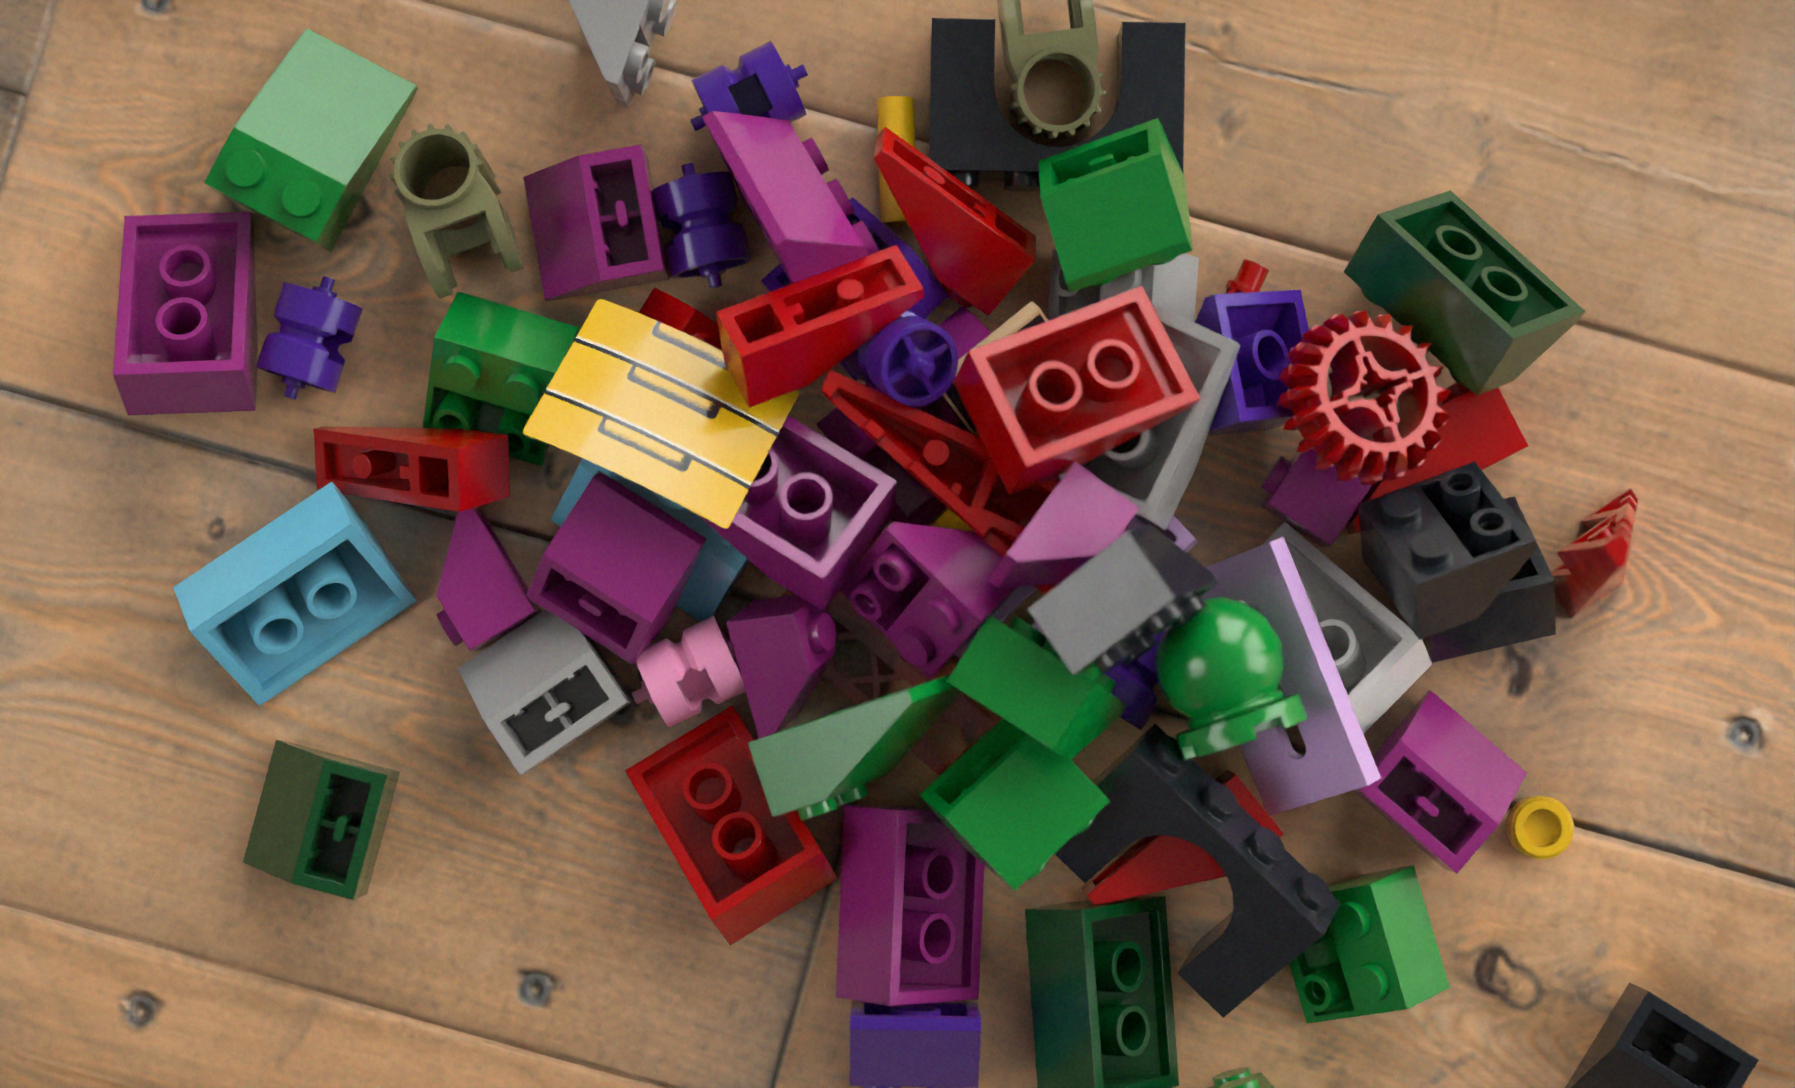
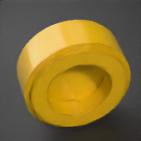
(1540, 827)

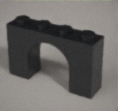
(978, 143)
(1275, 899)

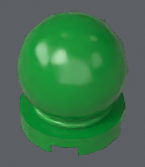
(1224, 677)

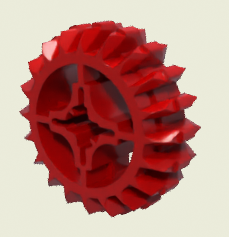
(1363, 433)

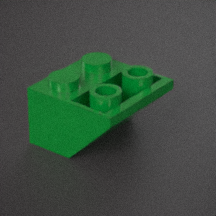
(1115, 205)
(493, 370)
(1028, 685)
(1013, 802)
(1374, 952)

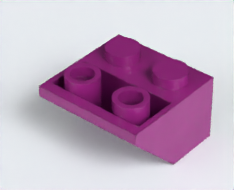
(596, 223)
(616, 568)
(927, 590)
(1442, 783)

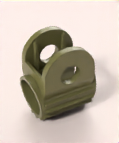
(1072, 46)
(413, 168)

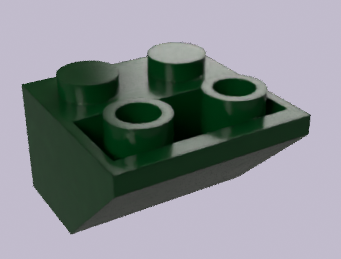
(321, 820)

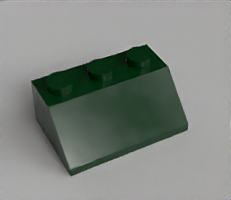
(1461, 290)
(1102, 994)

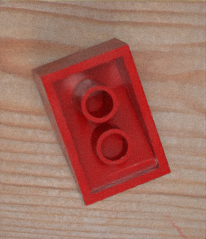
(1073, 388)
(722, 830)

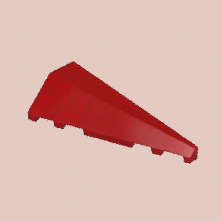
(944, 461)
(1598, 558)

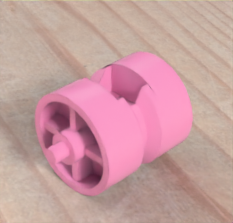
(689, 672)

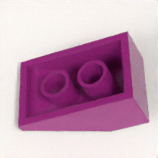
(187, 314)
(810, 513)

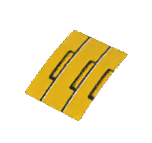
(658, 412)

